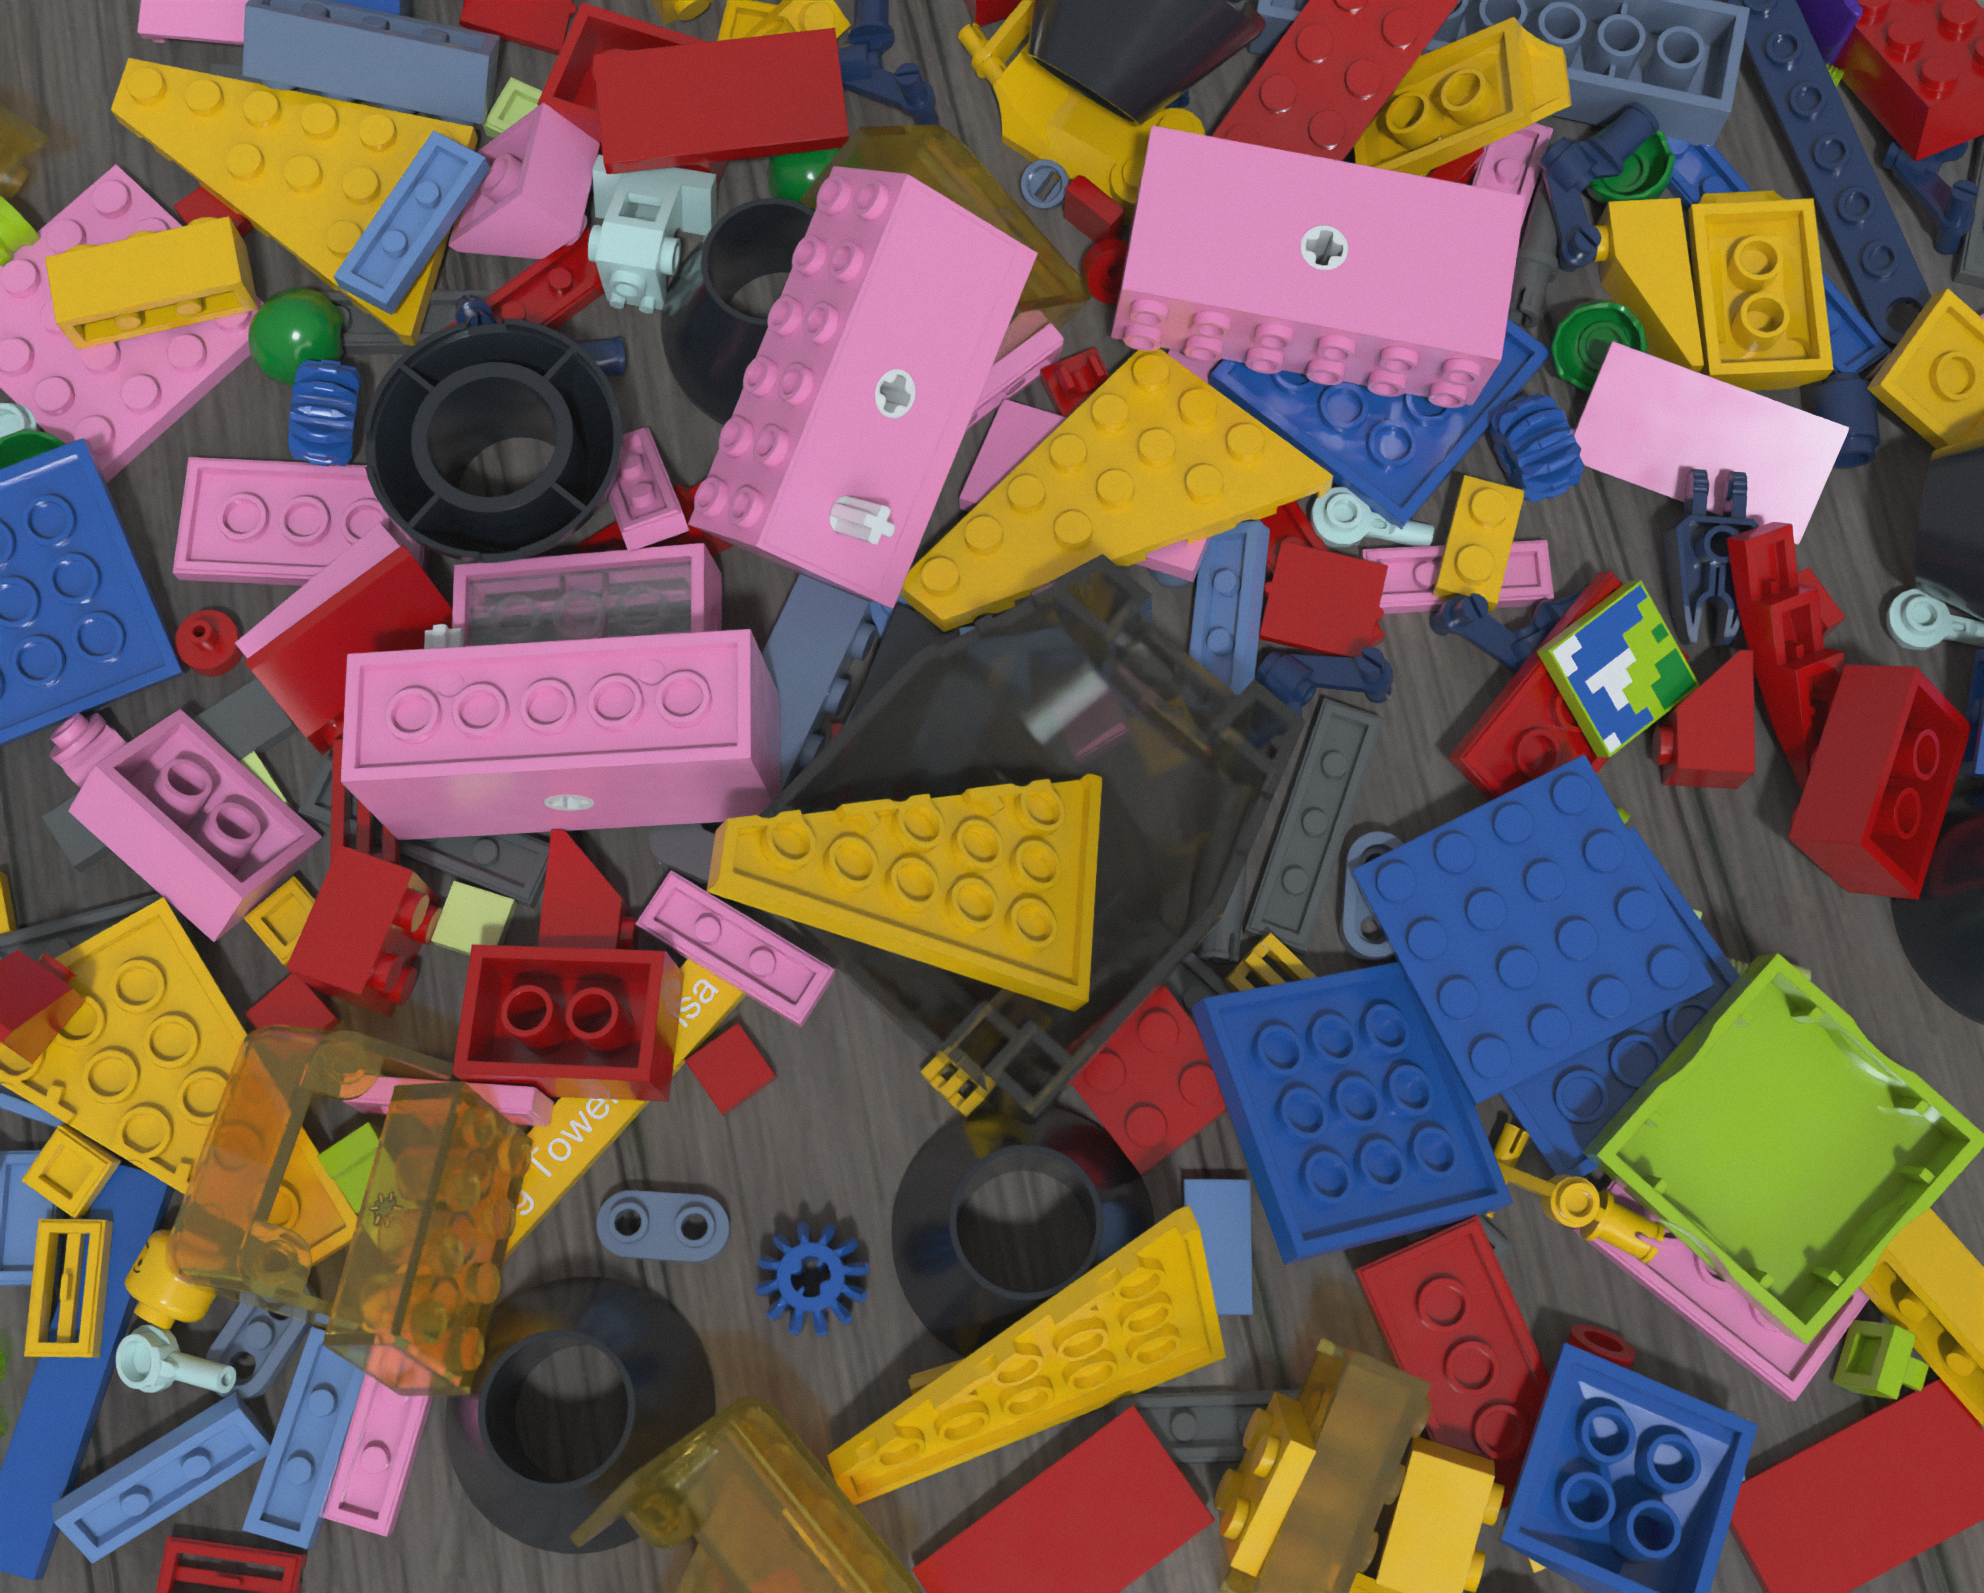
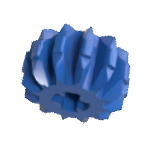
(324, 412)
(1536, 447)
(793, 1267)

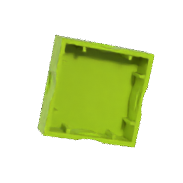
(1784, 1146)

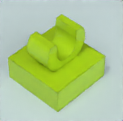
(1879, 1360)

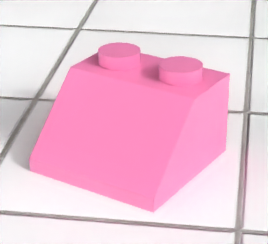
(533, 190)

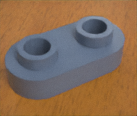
(1353, 906)
(662, 1227)
(265, 1338)

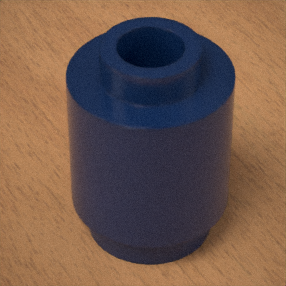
(1848, 402)

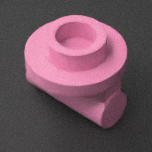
(83, 744)

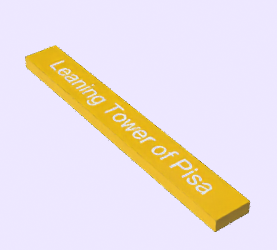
(586, 1126)

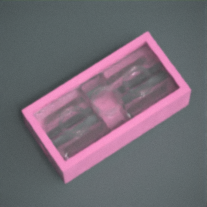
(589, 596)

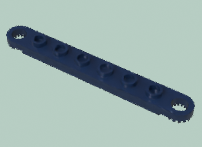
(1832, 162)

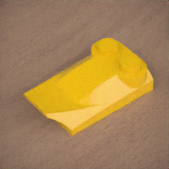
(1466, 99)
(1062, 125)
(1759, 290)

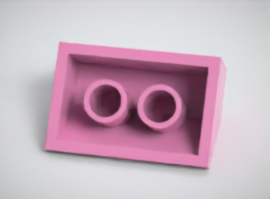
(193, 823)

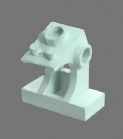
(638, 228)

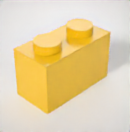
(1439, 1521)

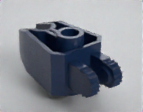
(1700, 561)

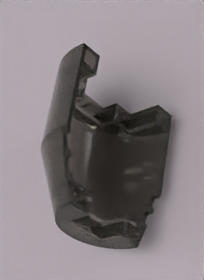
(1056, 695)

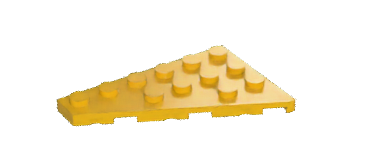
(289, 163)
(1124, 475)
(962, 882)
(151, 1063)
(1098, 1340)

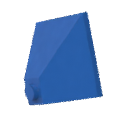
(1626, 1481)

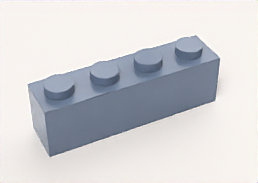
(371, 57)
(809, 660)

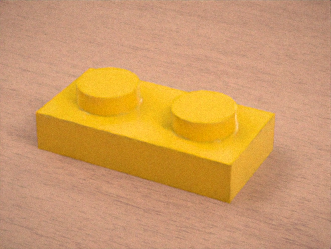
(1479, 540)

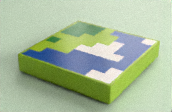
(1618, 668)

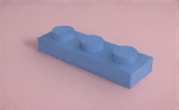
(412, 222)
(1230, 604)
(306, 1447)
(162, 1478)

